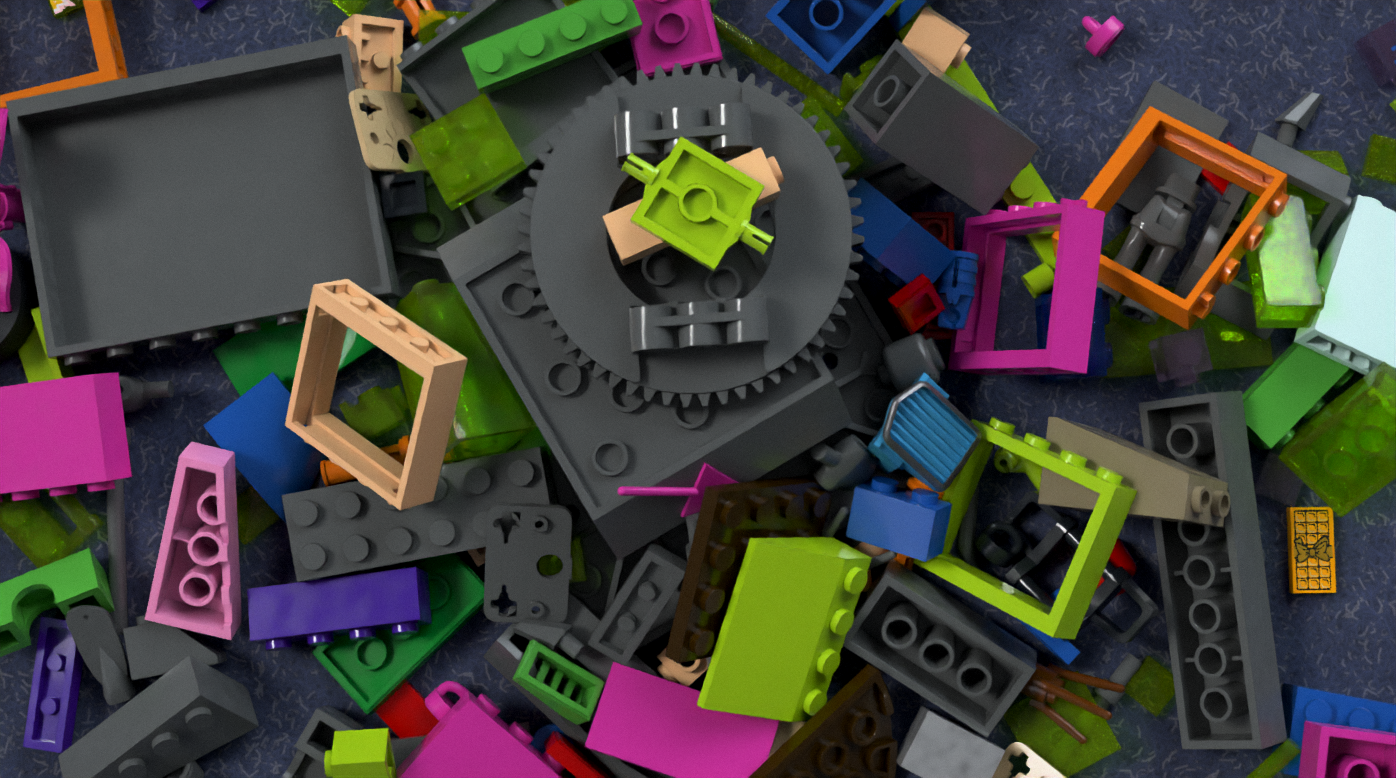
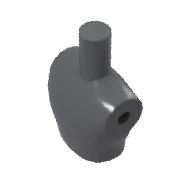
(138, 393)
(844, 464)

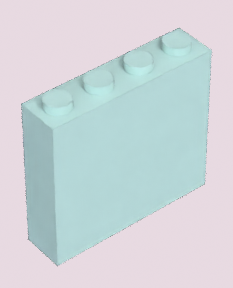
(1359, 290)

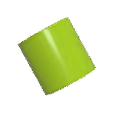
(1039, 280)

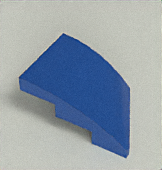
(264, 448)

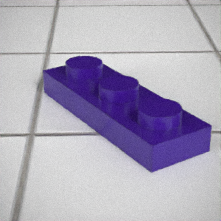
(53, 688)

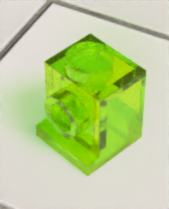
(377, 411)

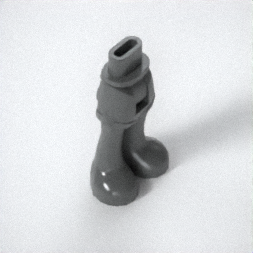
(1164, 227)

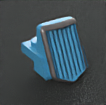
(925, 436)

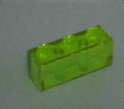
(1285, 269)

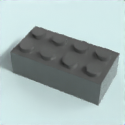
(940, 648)

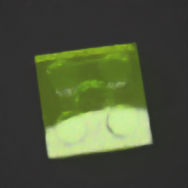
(467, 151)

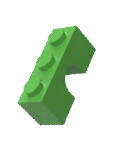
(60, 585)

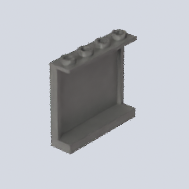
(526, 108)

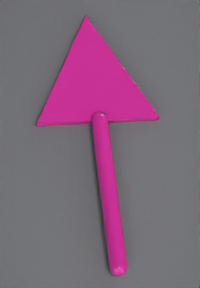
(707, 477)

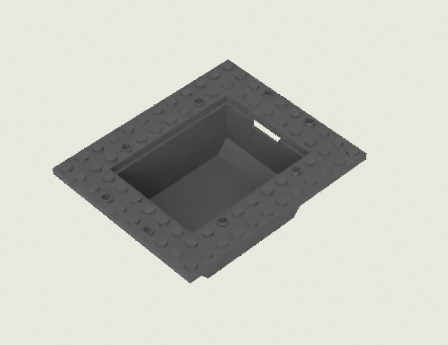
(614, 440)

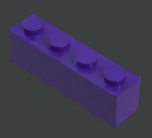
(339, 607)

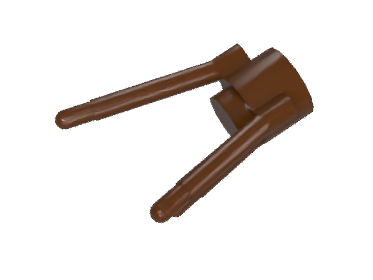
(1048, 687)

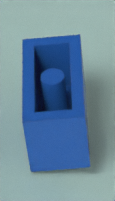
(899, 519)

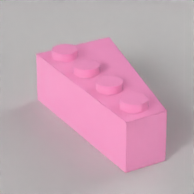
(199, 549)

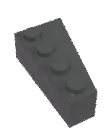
(164, 726)

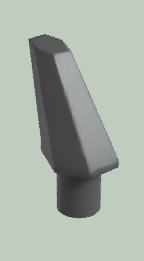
(1297, 117)
(551, 635)

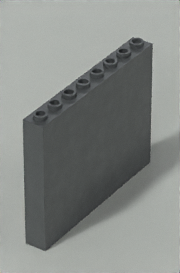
(198, 200)

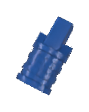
(957, 298)

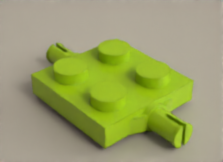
(697, 203)

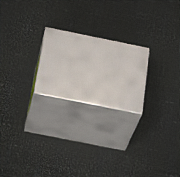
(946, 750)

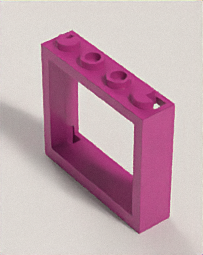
(1071, 296)

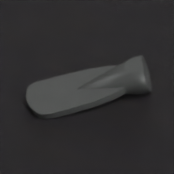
(102, 651)

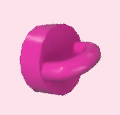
(1103, 35)
(437, 700)

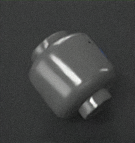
(909, 359)

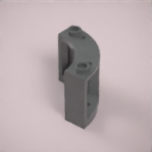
(1235, 300)

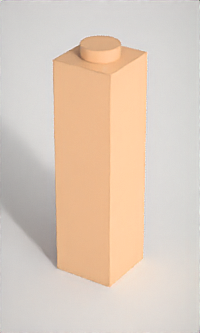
(635, 243)

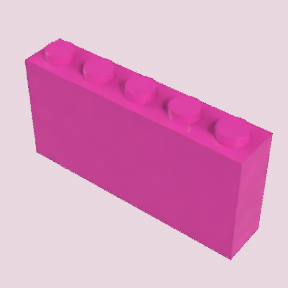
(62, 436)
(478, 744)

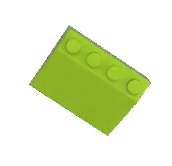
(785, 628)

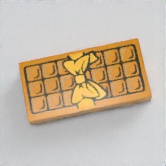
(1311, 550)

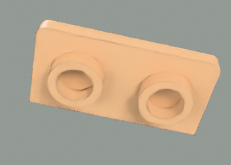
(378, 49)

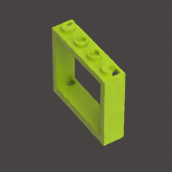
(1091, 554)

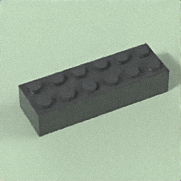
(356, 529)

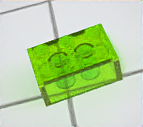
(1349, 444)

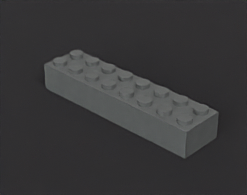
(1216, 583)

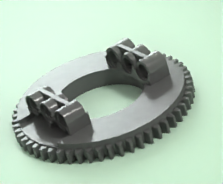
(701, 343)

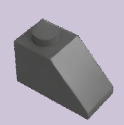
(160, 647)

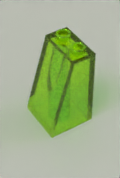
(488, 408)

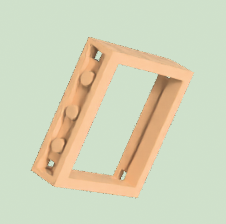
(329, 313)

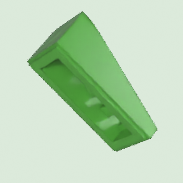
(589, 685)

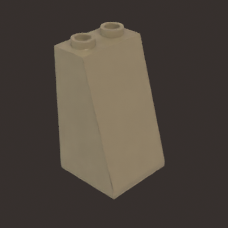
(1163, 486)

